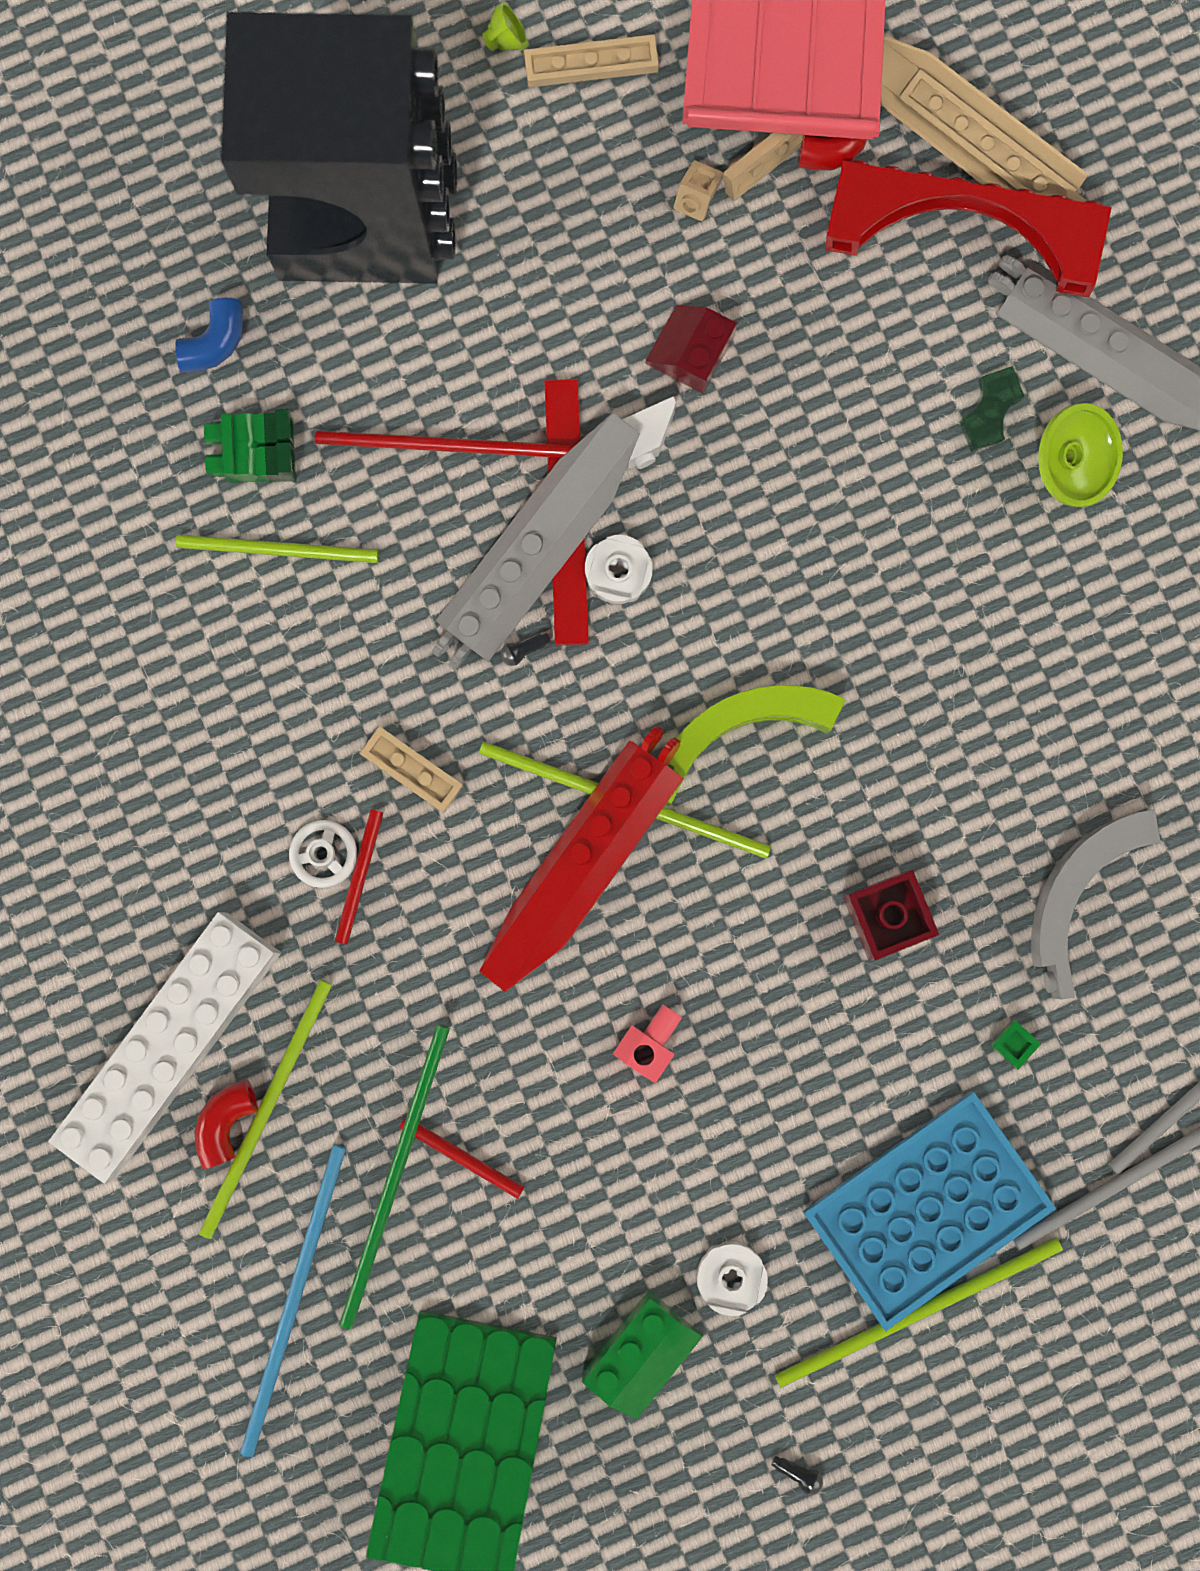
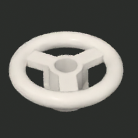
(310, 856)

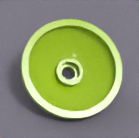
(1080, 455)

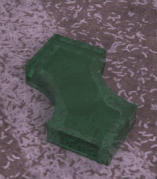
(998, 394)

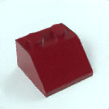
(692, 345)

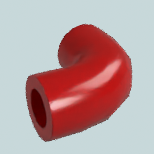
(827, 153)
(216, 1119)

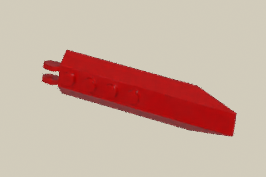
(583, 860)

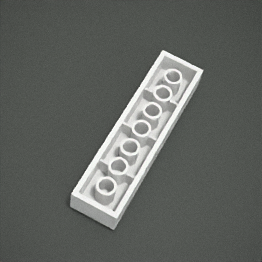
(164, 1047)

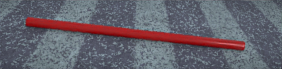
(442, 444)

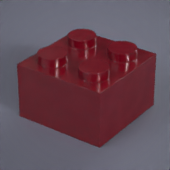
(890, 915)

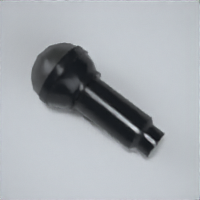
(514, 652)
(808, 1479)

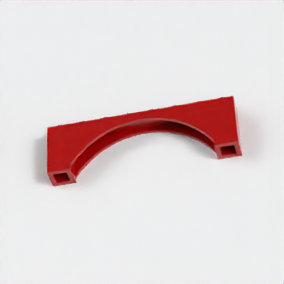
(1062, 230)

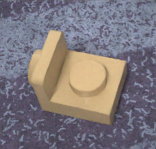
(697, 190)

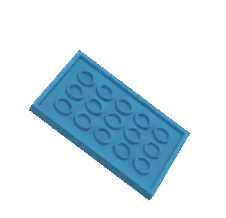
(929, 1210)

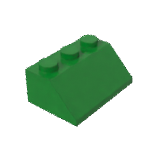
(640, 1356)

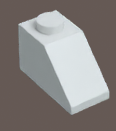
(653, 427)

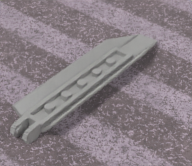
(1100, 343)
(537, 542)

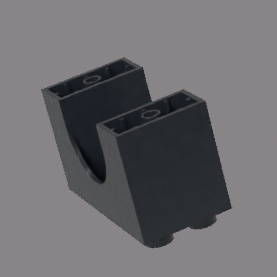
(345, 140)

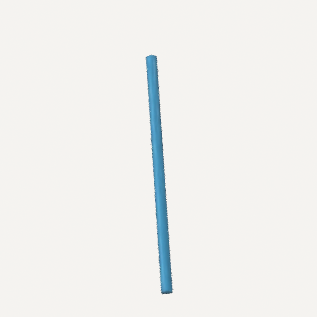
(292, 1301)

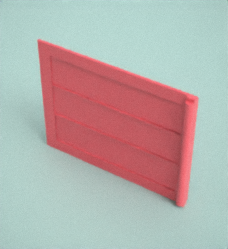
(786, 66)

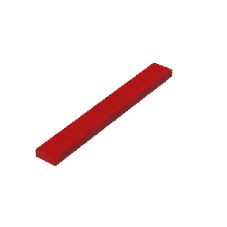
(570, 581)

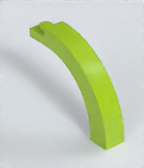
(769, 703)

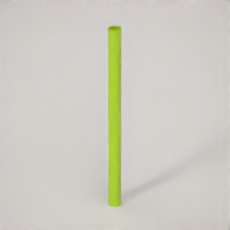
(277, 548)

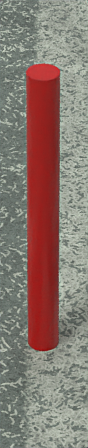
(358, 877)
(467, 1160)

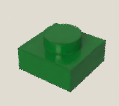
(1015, 1044)

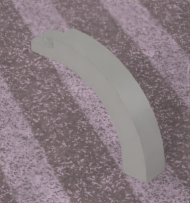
(1066, 885)

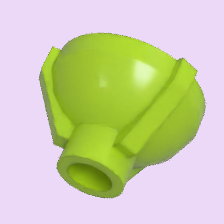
(505, 30)

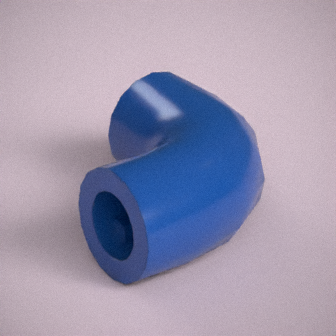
(217, 342)

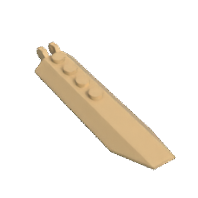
(971, 126)

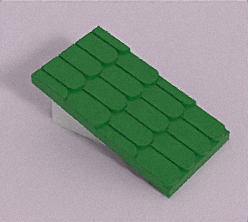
(462, 1446)

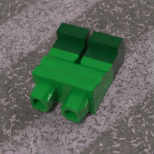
(252, 447)

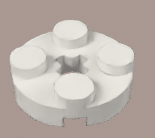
(606, 554)
(714, 1289)

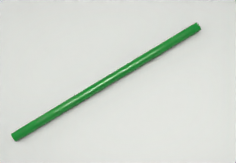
(394, 1176)

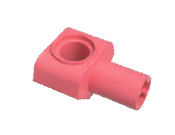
(654, 1036)

